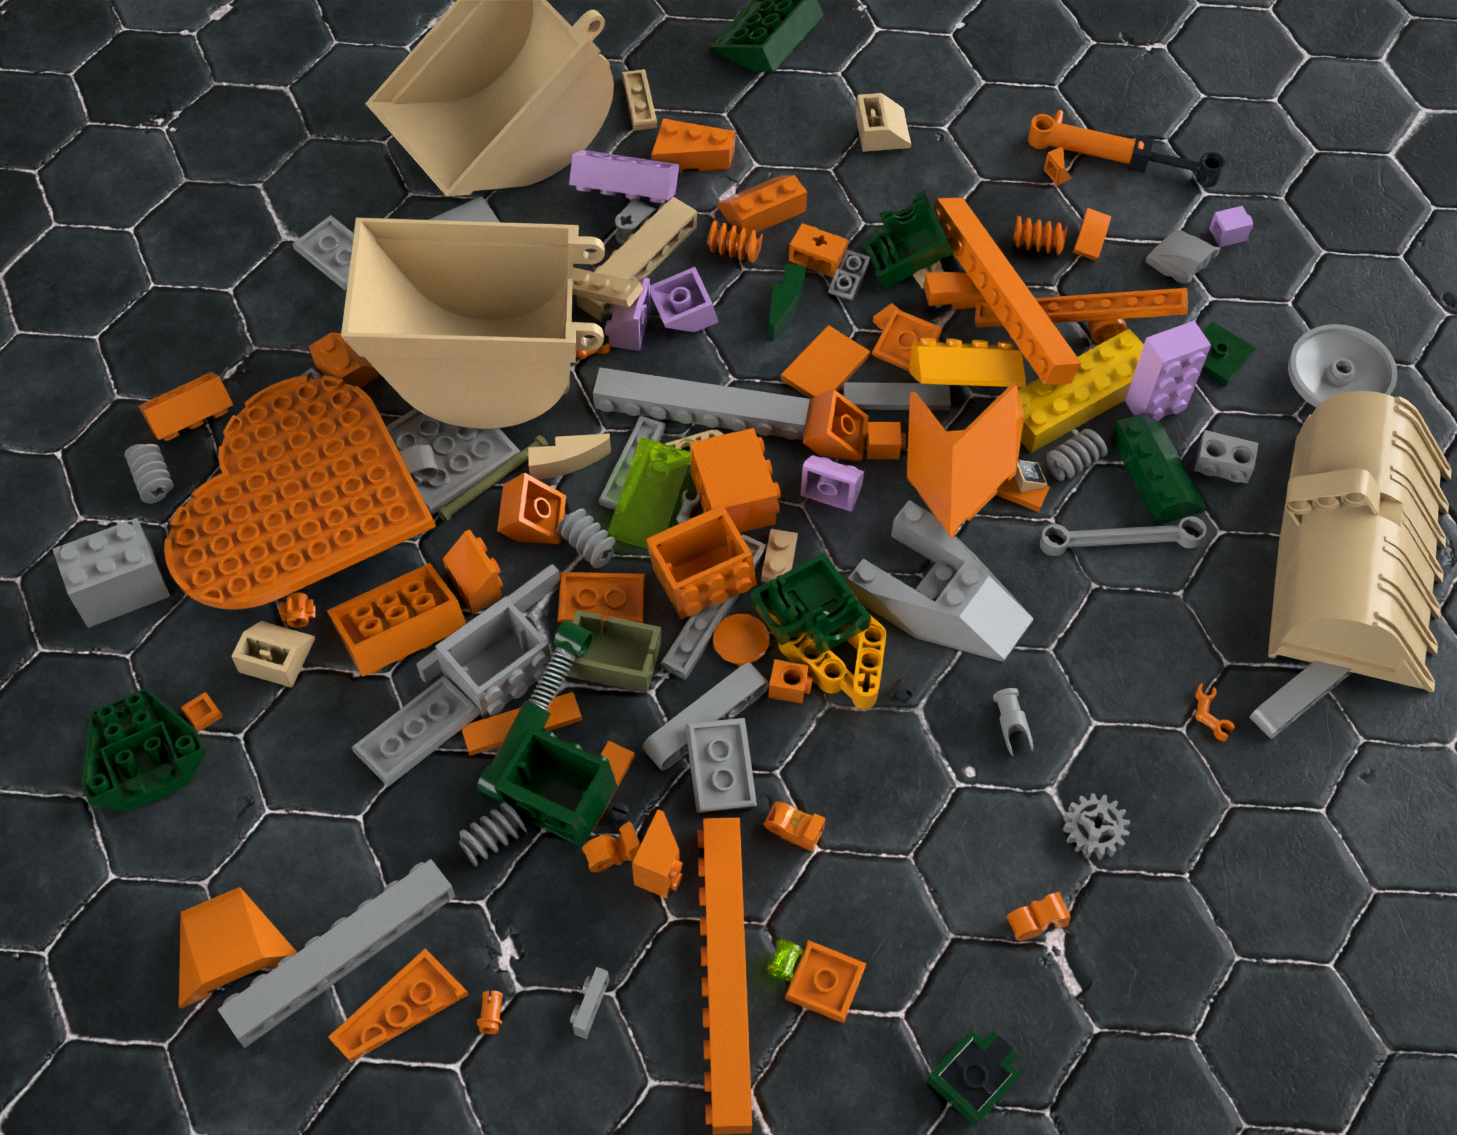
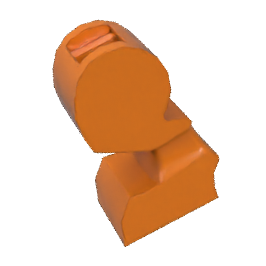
(606, 850)
(1034, 919)

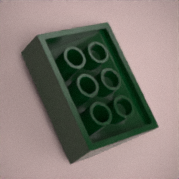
(767, 32)

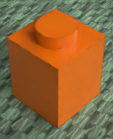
(884, 440)

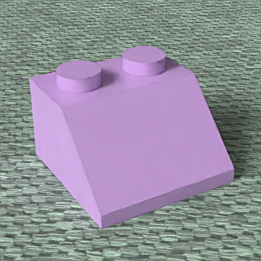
(684, 302)
(629, 324)
(831, 482)

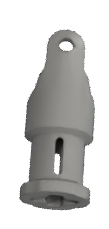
(1011, 718)

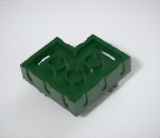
(908, 241)
(811, 601)

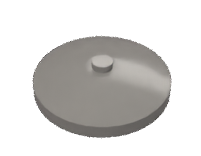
(1340, 361)

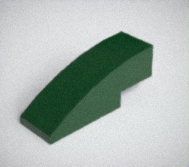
(786, 299)

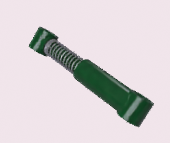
(570, 643)

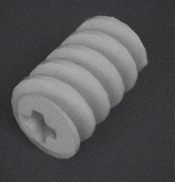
(1075, 454)
(149, 472)
(587, 537)
(490, 832)

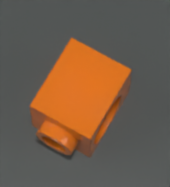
(786, 671)

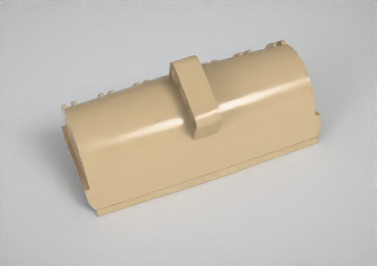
(1361, 540)

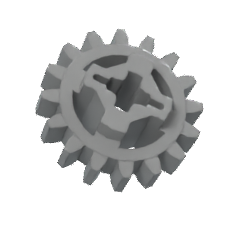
(1082, 823)

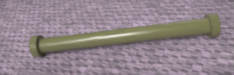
(446, 512)

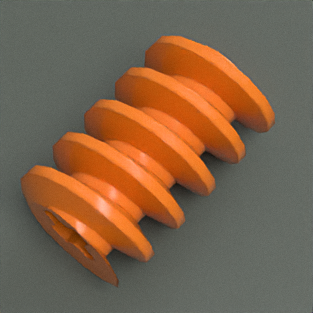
(1039, 235)
(734, 242)

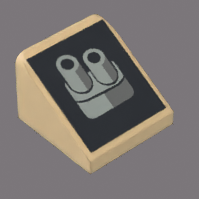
(1029, 476)

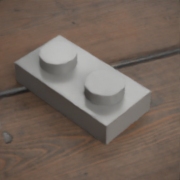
(594, 990)

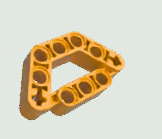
(829, 663)

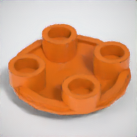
(741, 639)

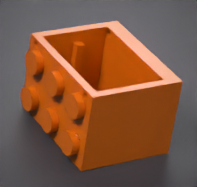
(736, 475)
(702, 562)

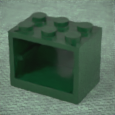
(557, 785)

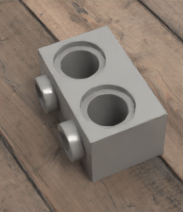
(1227, 454)

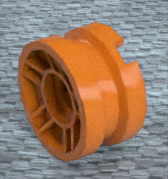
(1106, 329)

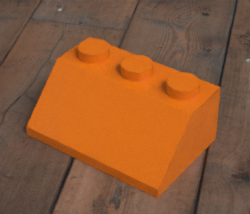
(765, 204)
(186, 406)

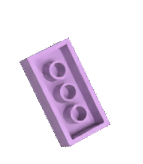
(624, 175)
(1167, 371)

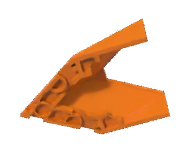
(963, 467)

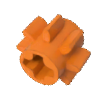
(297, 610)

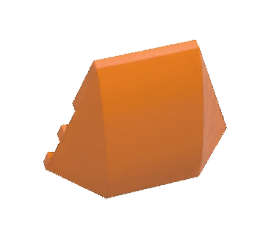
(225, 942)

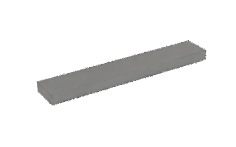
(522, 599)
(701, 627)

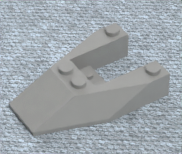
(955, 602)

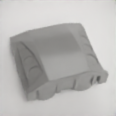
(1181, 256)

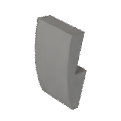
(849, 275)

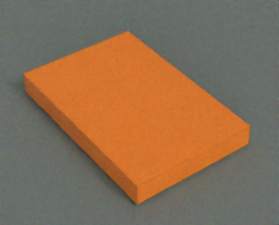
(825, 364)
(603, 594)

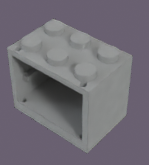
(111, 572)
(494, 657)

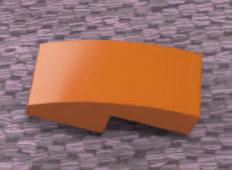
(1092, 234)

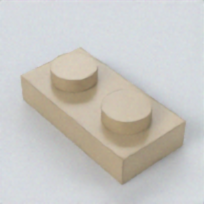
(779, 554)

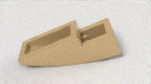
(568, 455)

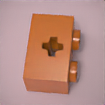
(817, 249)

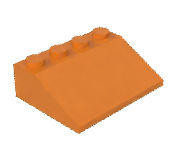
(397, 619)

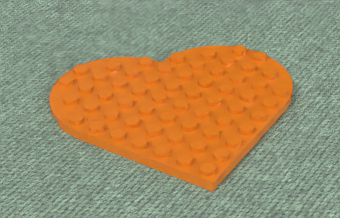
(298, 497)

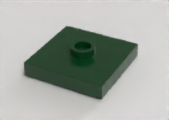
(1226, 353)

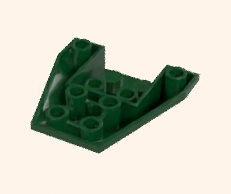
(138, 752)

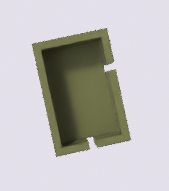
(620, 657)

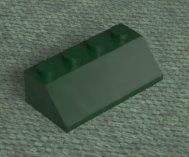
(1156, 469)

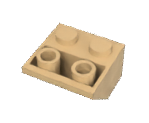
(881, 123)
(272, 653)

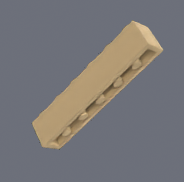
(645, 249)

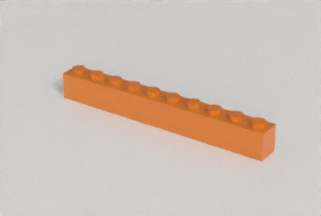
(1006, 293)
(726, 978)

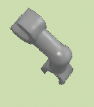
(687, 507)

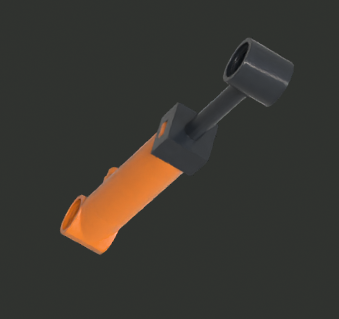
(1052, 132)

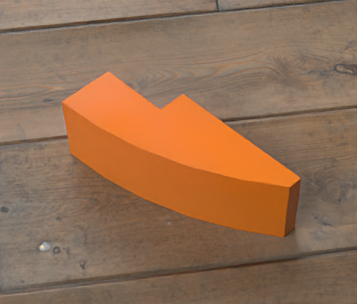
(952, 289)

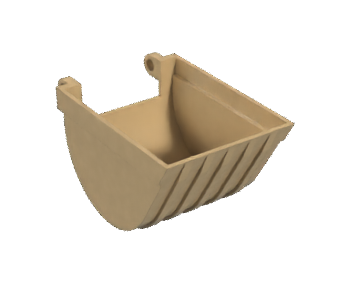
(498, 94)
(469, 314)

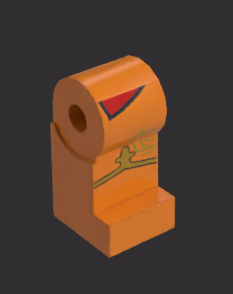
(795, 825)

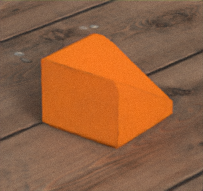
(1055, 166)

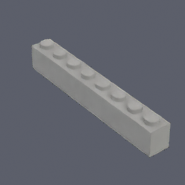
(700, 403)
(336, 953)

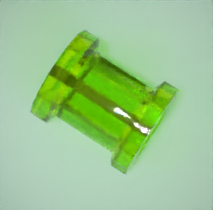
(784, 960)

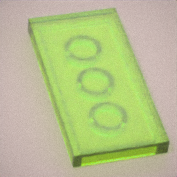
(649, 492)

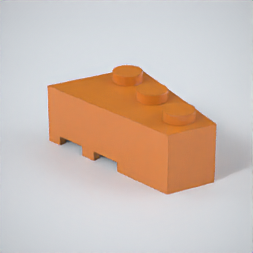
(694, 146)

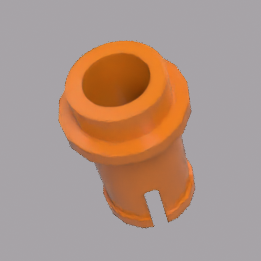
(490, 1012)

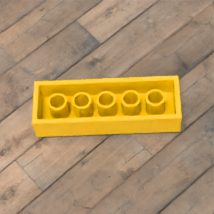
(1097, 387)

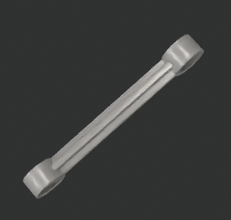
(1123, 536)

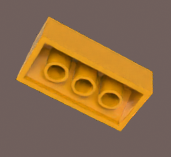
(967, 363)

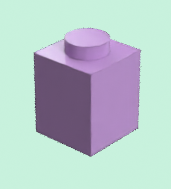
(1231, 226)

